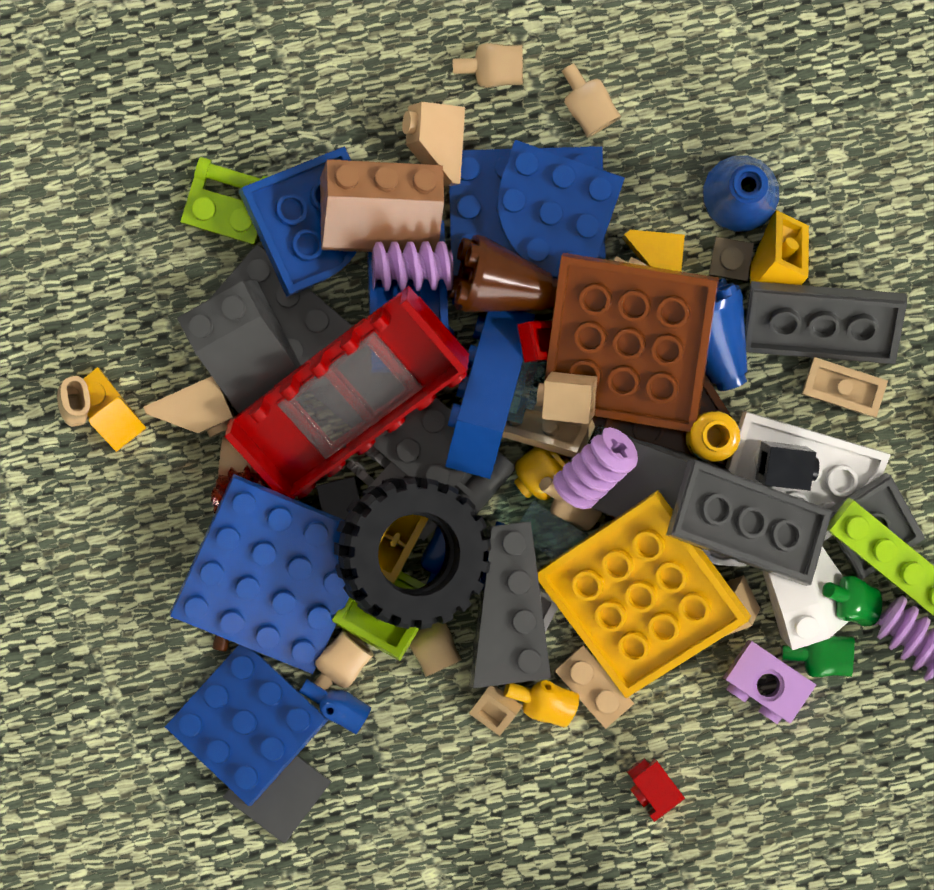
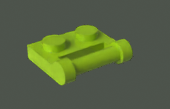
(216, 211)

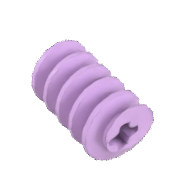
(412, 265)
(596, 469)
(909, 633)

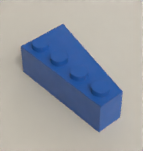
(486, 393)

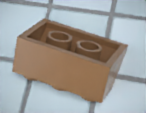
(380, 204)

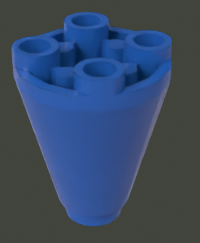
(730, 204)
(727, 345)

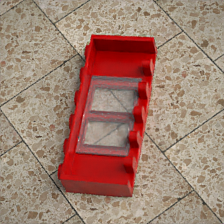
(348, 395)

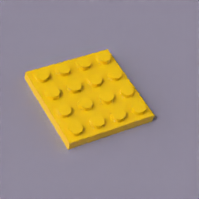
(641, 596)

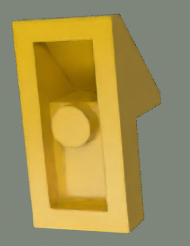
(110, 412)

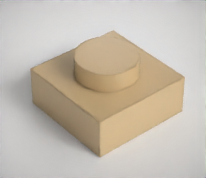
(495, 709)

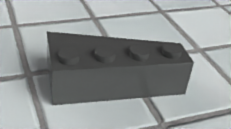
(510, 619)

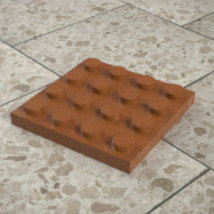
(638, 333)

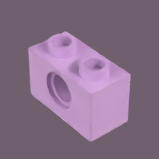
(791, 686)

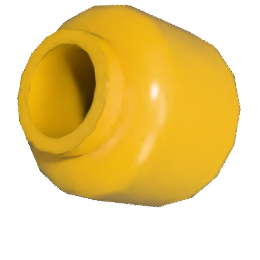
(713, 436)
(534, 467)

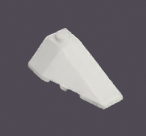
(801, 610)

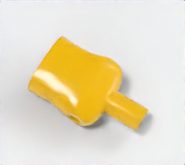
(545, 702)

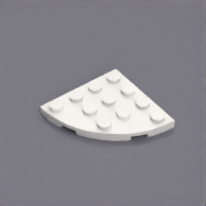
(842, 464)

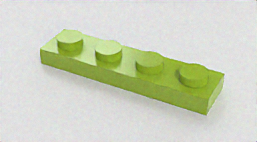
(885, 552)

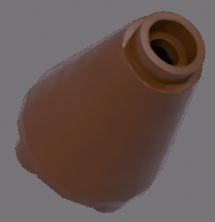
(499, 280)

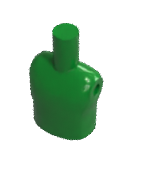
(855, 600)
(825, 657)

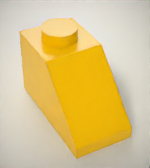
(782, 252)

